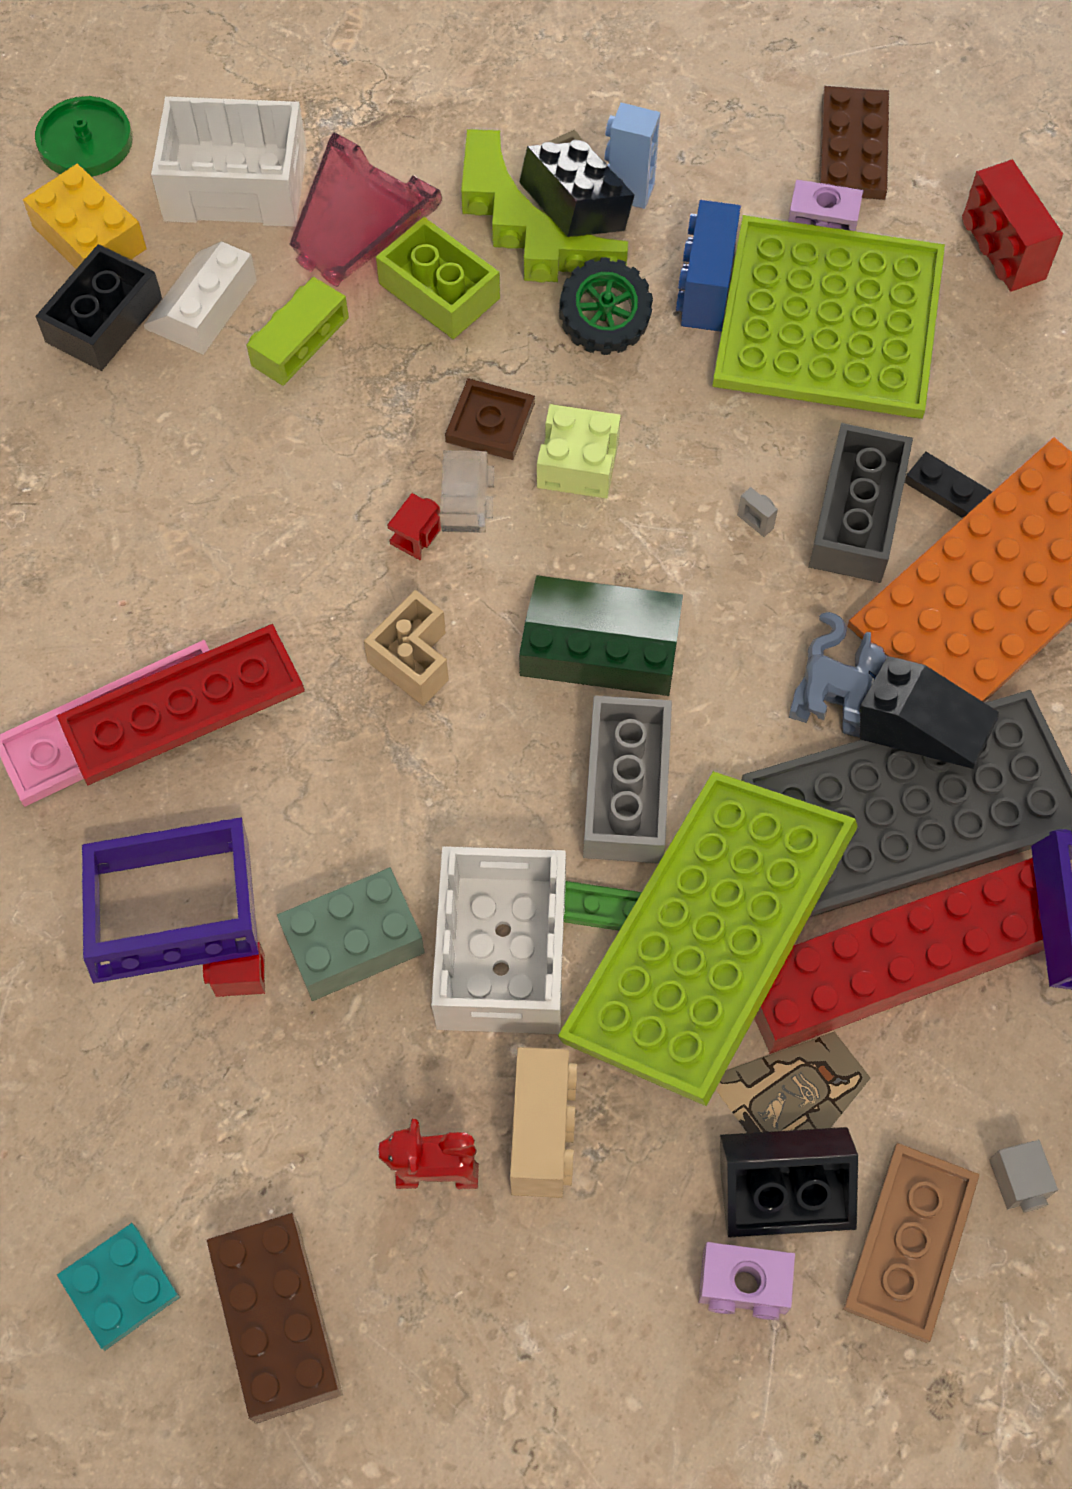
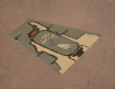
(794, 1087)

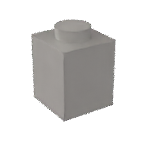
(1024, 1176)

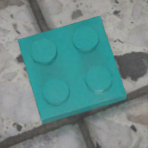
(118, 1286)

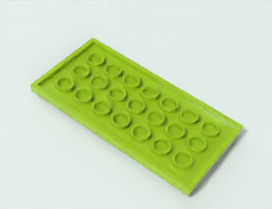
(708, 936)

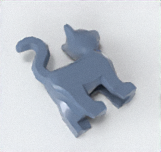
(834, 681)

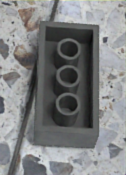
(861, 503)

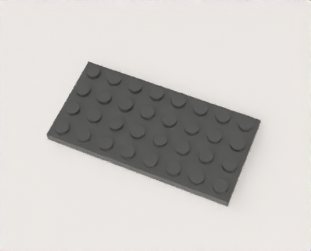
(930, 815)

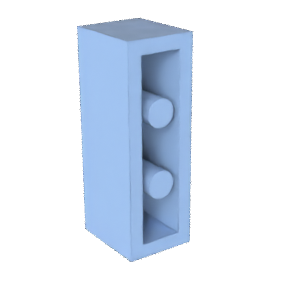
(634, 149)

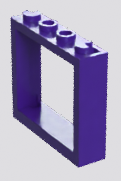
(1054, 893)
(173, 947)

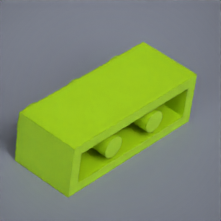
(297, 330)

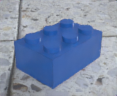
(709, 266)

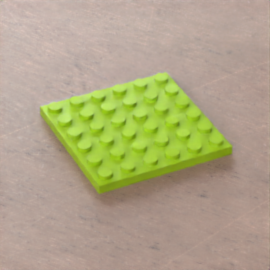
(831, 317)

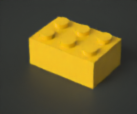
(80, 214)

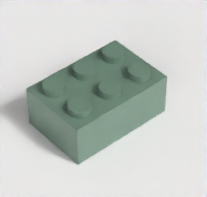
(351, 933)

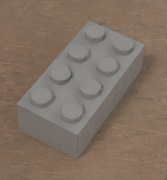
(628, 779)

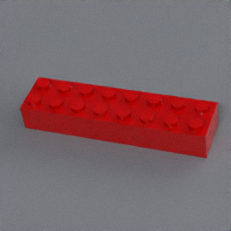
(903, 955)

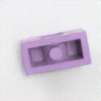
(825, 205)
(770, 1268)

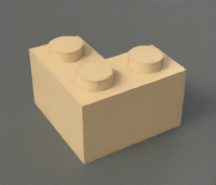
(404, 649)

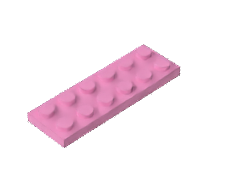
(38, 751)

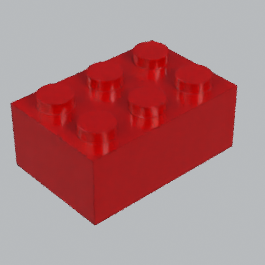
(1011, 225)

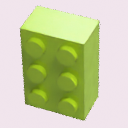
(438, 277)

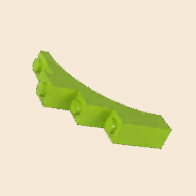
(517, 222)

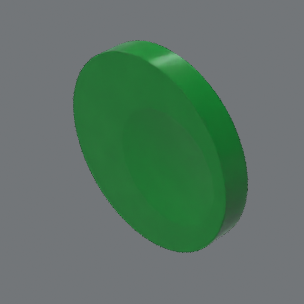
(84, 133)

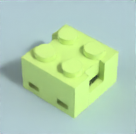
(578, 451)

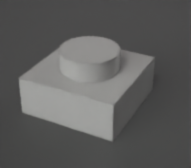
(757, 511)

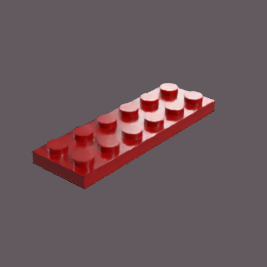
(180, 704)

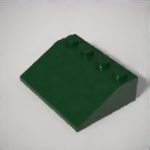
(600, 635)

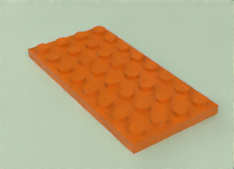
(988, 586)

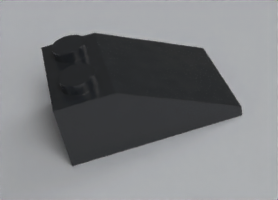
(925, 714)

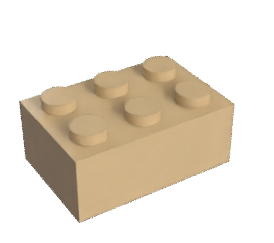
(543, 1122)

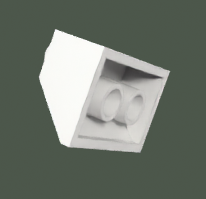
(204, 297)

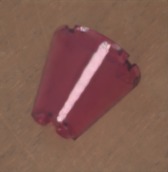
(355, 212)

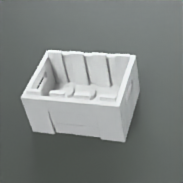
(230, 160)
(476, 896)

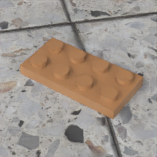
(911, 1243)

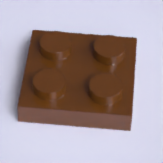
(490, 419)

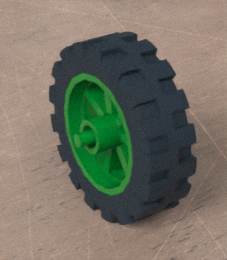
(611, 275)

